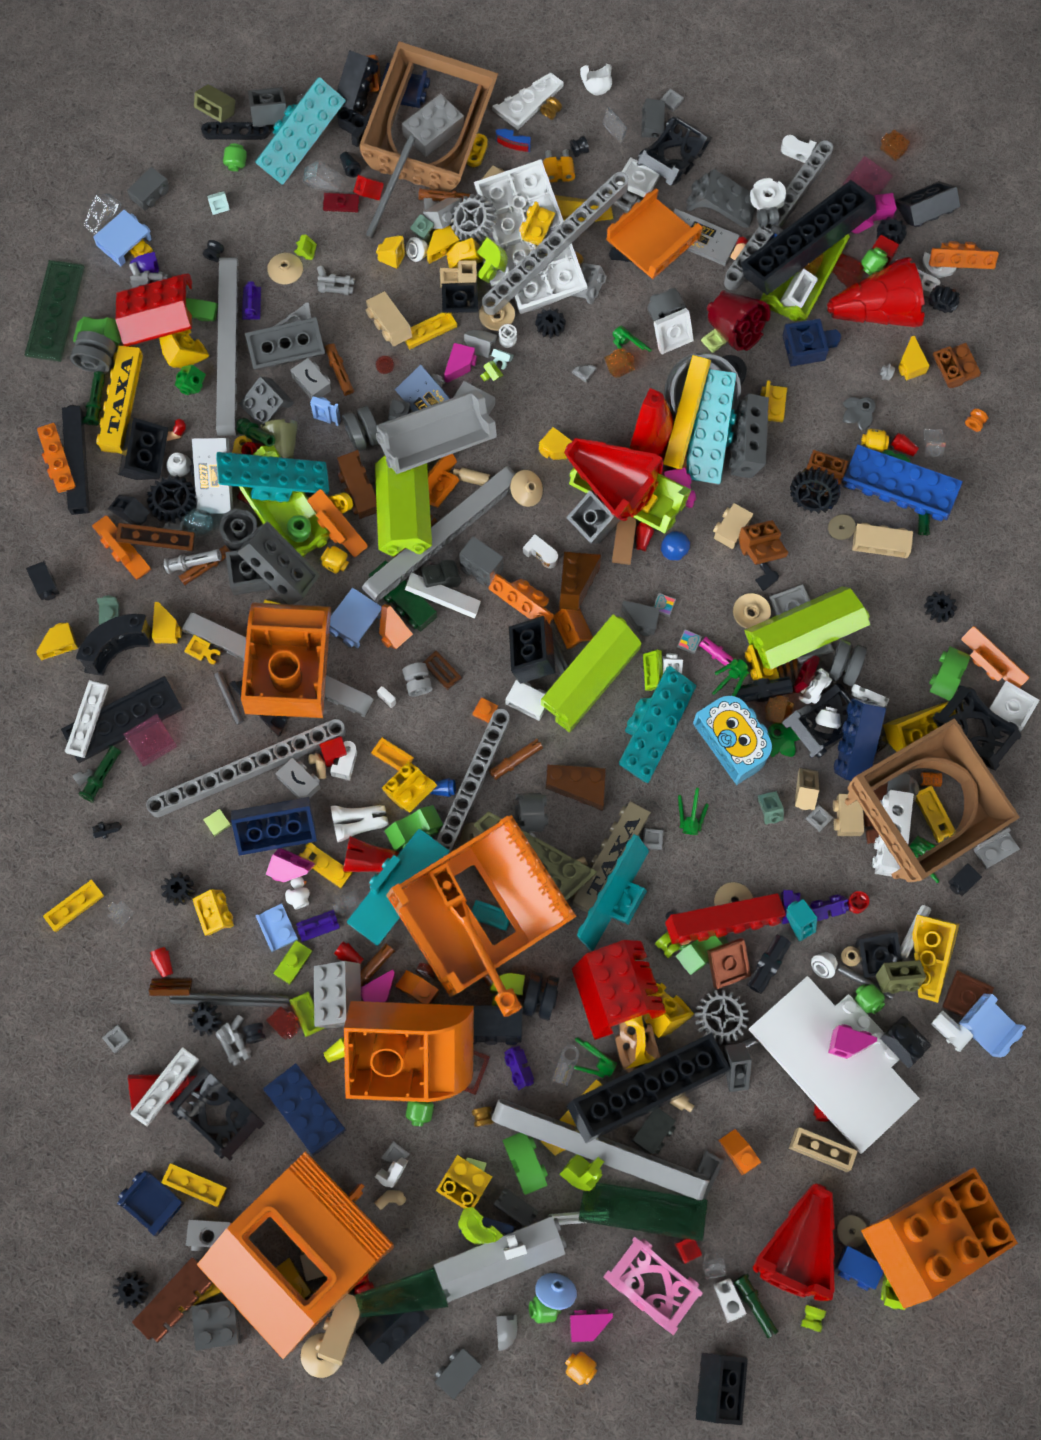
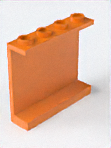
(652, 235)

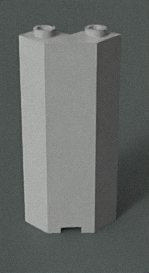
(435, 431)
(488, 1264)

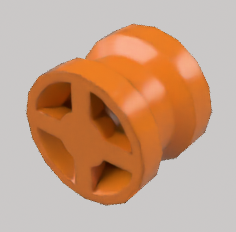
(976, 420)

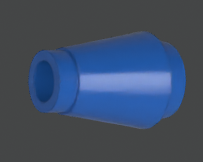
(444, 787)

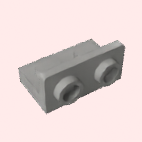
(594, 278)
(996, 848)

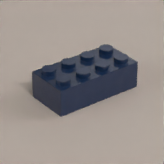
(859, 738)
(273, 826)
(304, 1109)

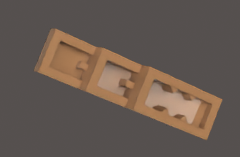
(624, 541)

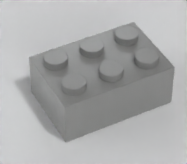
(433, 124)
(333, 990)

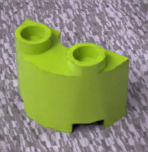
(474, 1230)

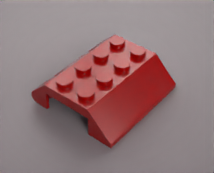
(153, 310)
(616, 986)

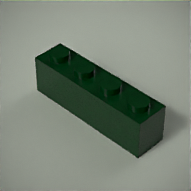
(410, 605)

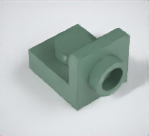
(422, 228)
(107, 608)
(771, 807)

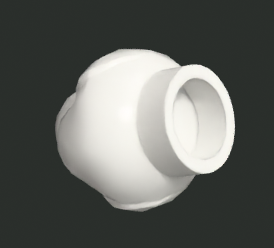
(300, 894)

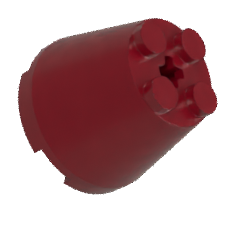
(738, 319)

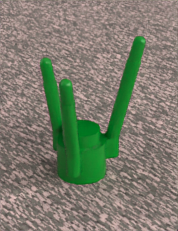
(623, 336)
(738, 669)
(691, 825)
(920, 846)
(605, 1065)

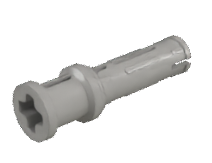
(184, 562)

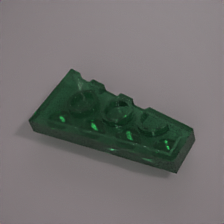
(404, 1295)

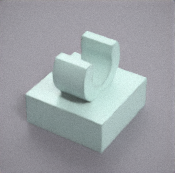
(218, 203)
(503, 356)

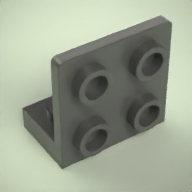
(265, 400)

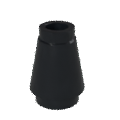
(350, 165)

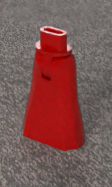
(365, 856)
(141, 1083)

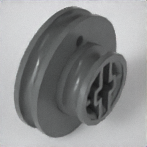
(677, 377)

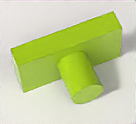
(293, 962)

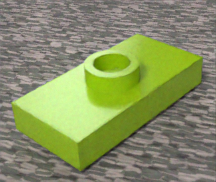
(652, 669)
(304, 1010)

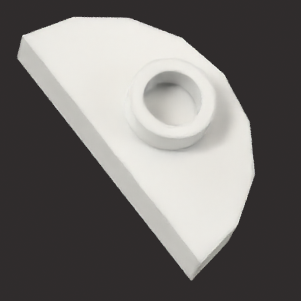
(937, 272)

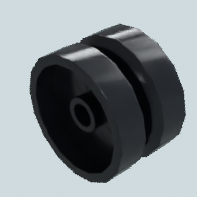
(542, 996)

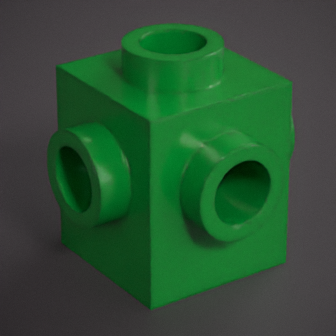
(189, 380)

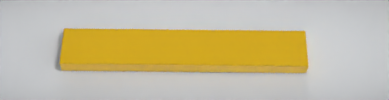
(687, 412)

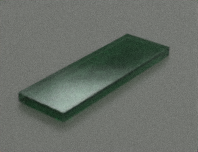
(54, 311)
(644, 1211)

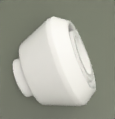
(416, 249)
(178, 464)
(829, 718)
(824, 965)

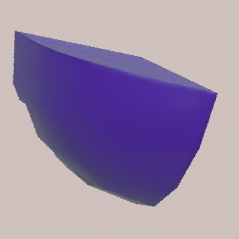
(147, 262)
(787, 898)

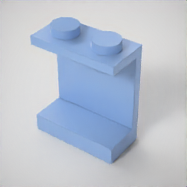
(121, 236)
(354, 617)
(992, 1026)

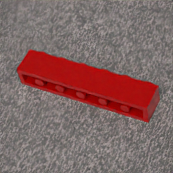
(725, 918)

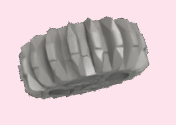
(483, 216)
(739, 1018)

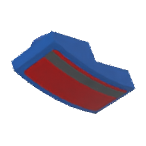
(506, 138)

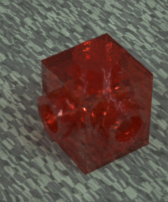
(284, 1023)

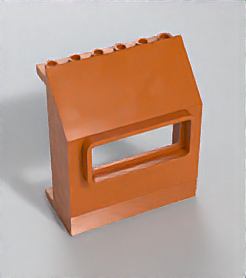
(516, 882)
(323, 1226)

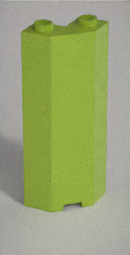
(794, 312)
(671, 500)
(402, 509)
(280, 512)
(807, 627)
(591, 672)

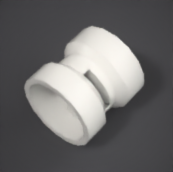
(507, 335)

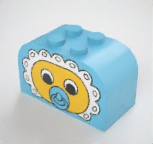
(734, 736)

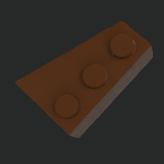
(357, 484)
(577, 577)
(578, 783)

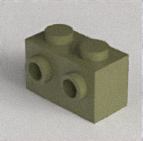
(214, 103)
(901, 976)

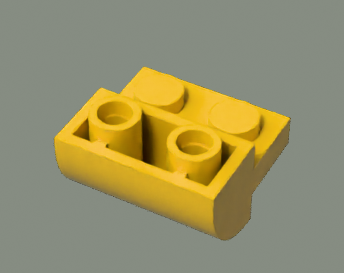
(408, 787)
(464, 1183)

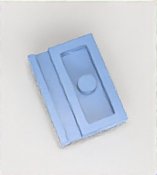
(325, 411)
(276, 927)

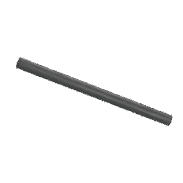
(389, 189)

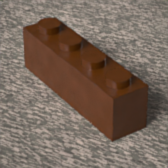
(155, 537)

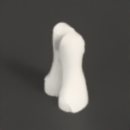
(365, 814)

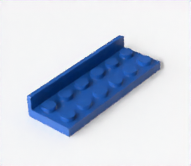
(902, 483)

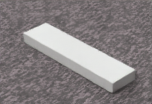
(443, 596)
(86, 719)
(164, 1087)

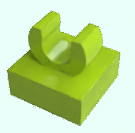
(306, 247)
(492, 371)

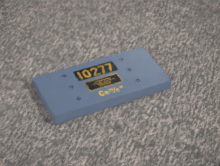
(421, 390)

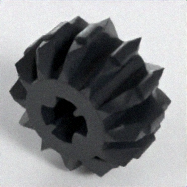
(892, 230)
(944, 299)
(543, 325)
(935, 610)
(173, 883)
(196, 1016)
(136, 1284)

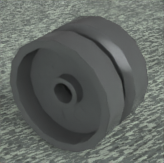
(93, 352)
(360, 429)
(850, 663)

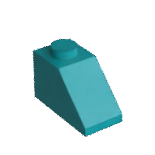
(801, 919)

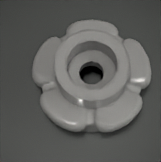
(887, 372)

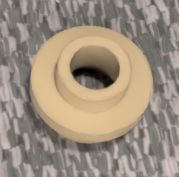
(846, 960)

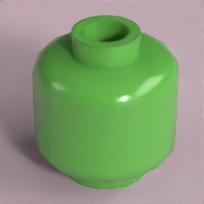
(234, 157)
(874, 260)
(299, 528)
(870, 998)
(419, 1112)
(541, 1312)

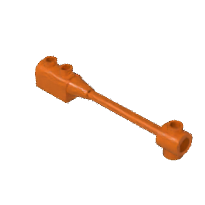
(457, 905)

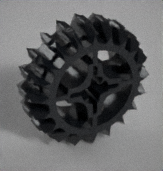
(817, 484)
(162, 510)

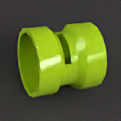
(663, 942)
(813, 1318)

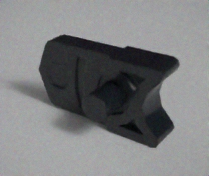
(615, 254)
(102, 830)

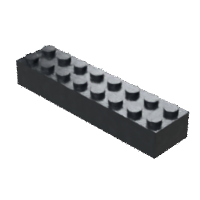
(809, 237)
(648, 1088)

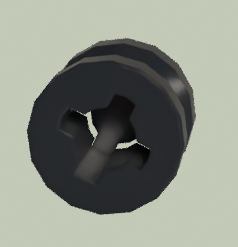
(579, 146)
(213, 250)
(254, 1033)

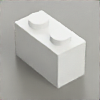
(799, 289)
(526, 699)

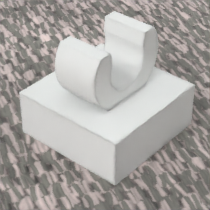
(514, 1249)

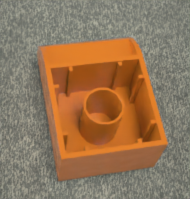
(286, 660)
(407, 1051)
(939, 1238)

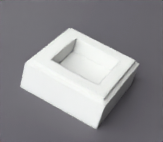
(386, 696)

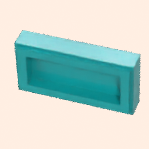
(490, 915)

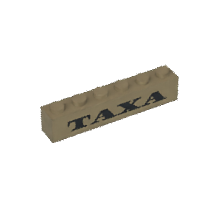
(631, 822)

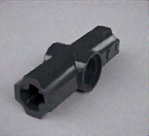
(764, 688)
(769, 964)

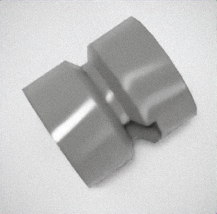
(417, 679)

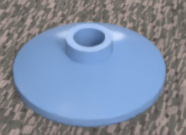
(555, 1291)

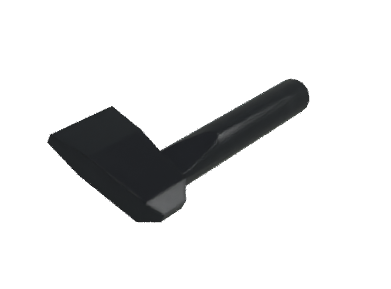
(768, 579)

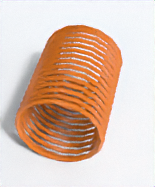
(931, 779)

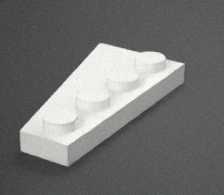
(527, 102)

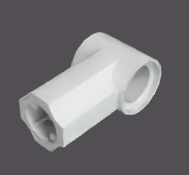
(955, 1034)

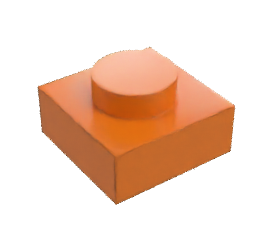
(484, 710)

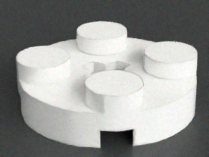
(768, 186)
(813, 691)
(863, 694)

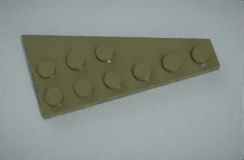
(565, 871)

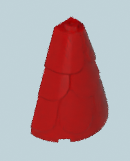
(883, 298)
(653, 425)
(616, 474)
(803, 1248)

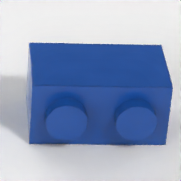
(859, 1268)

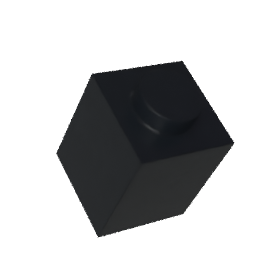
(964, 880)

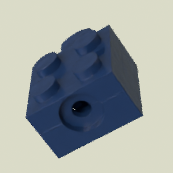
(808, 342)

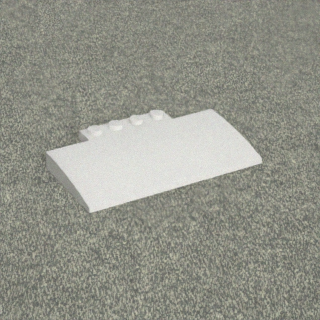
(511, 196)
(854, 1093)

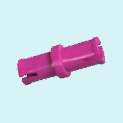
(716, 651)

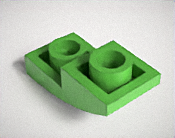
(202, 309)

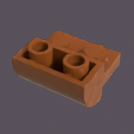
(956, 365)
(832, 464)
(762, 542)

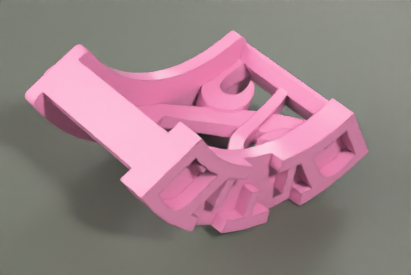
(623, 1284)

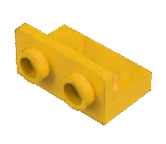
(536, 224)
(776, 401)
(758, 671)
(213, 911)

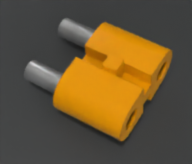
(559, 169)

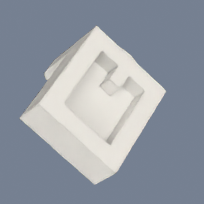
(672, 660)
(394, 1172)

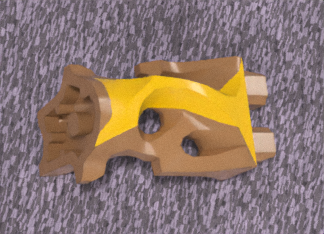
(639, 1050)

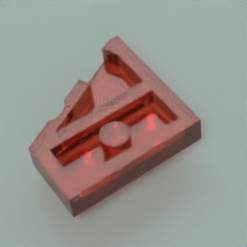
(848, 270)

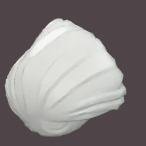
(597, 81)

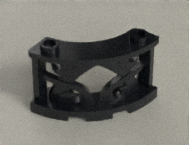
(665, 168)
(112, 638)
(988, 717)
(808, 735)
(212, 1085)

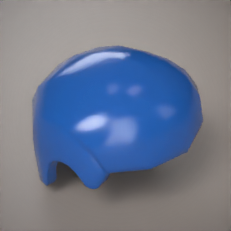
(675, 545)

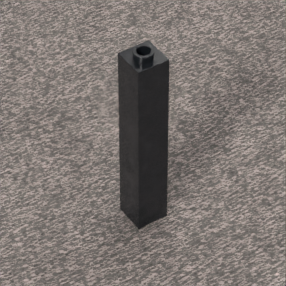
(76, 456)

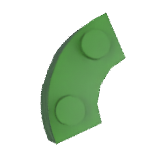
(106, 327)
(949, 674)
(403, 830)
(695, 955)
(525, 1163)

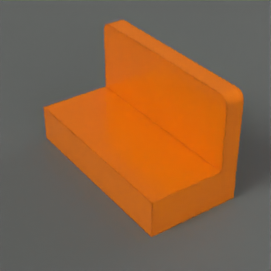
(572, 627)

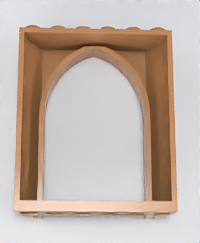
(377, 141)
(984, 801)

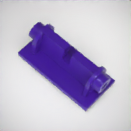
(251, 302)
(835, 905)
(317, 925)
(515, 1059)

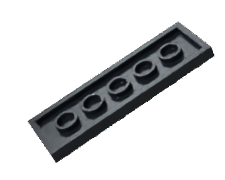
(127, 713)

